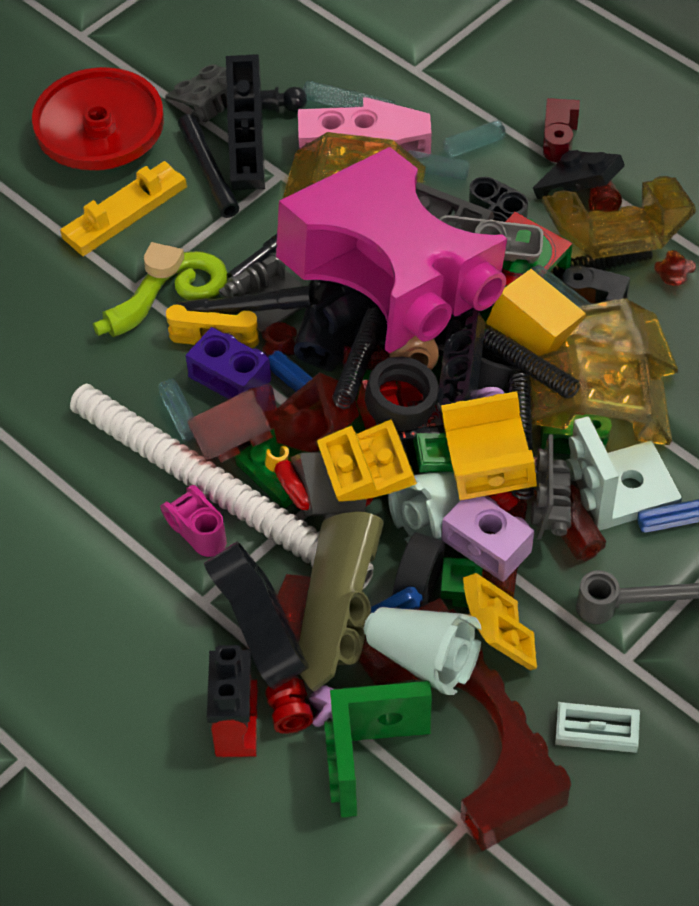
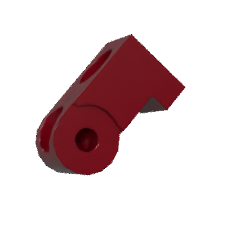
(559, 122)

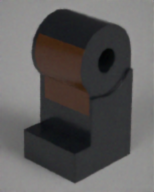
(596, 284)

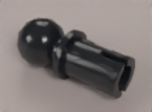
(293, 99)

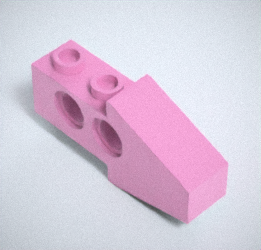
(375, 119)

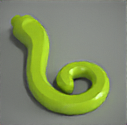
(133, 311)

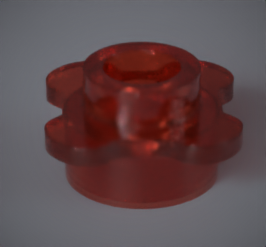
(674, 268)
(279, 332)

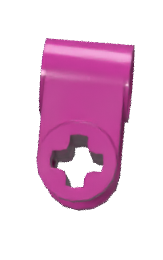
(196, 522)

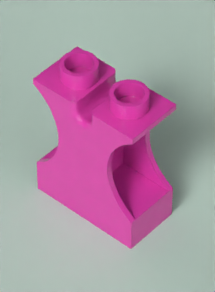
(379, 239)

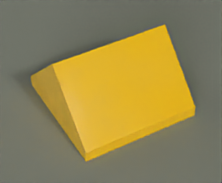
(535, 314)

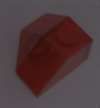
(312, 415)

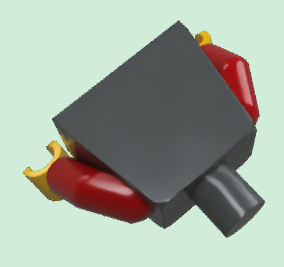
(309, 484)

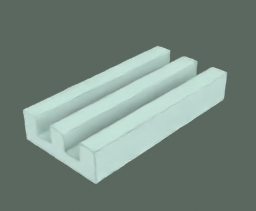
(596, 733)

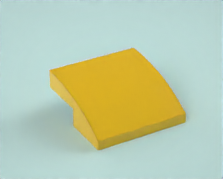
(366, 462)
(500, 620)

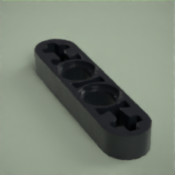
(465, 359)

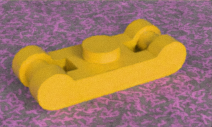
(190, 326)

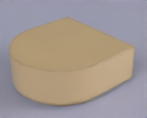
(162, 260)

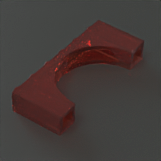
(525, 779)

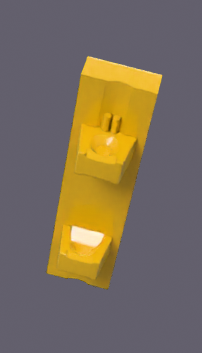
(123, 208)

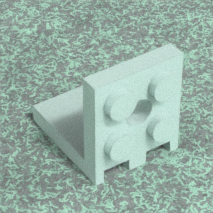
(602, 474)

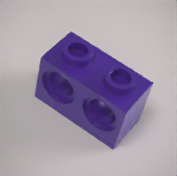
(227, 364)

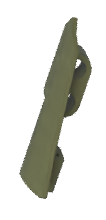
(335, 601)

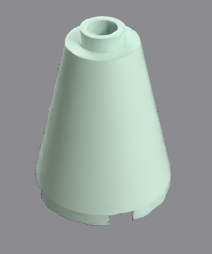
(424, 504)
(427, 643)

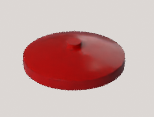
(98, 118)

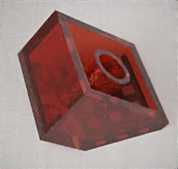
(236, 422)

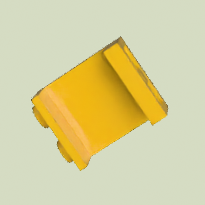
(488, 446)

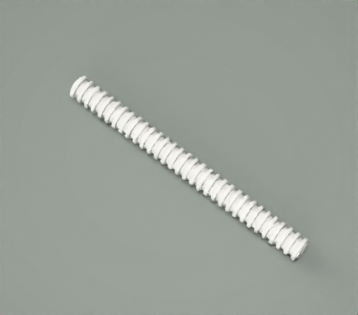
(195, 470)

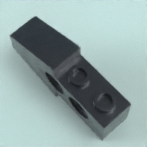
(245, 122)

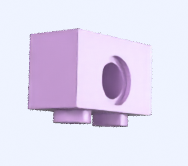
(496, 553)

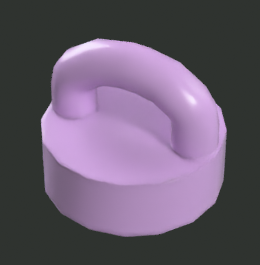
(322, 702)

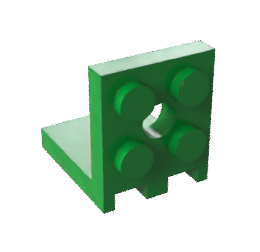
(368, 715)

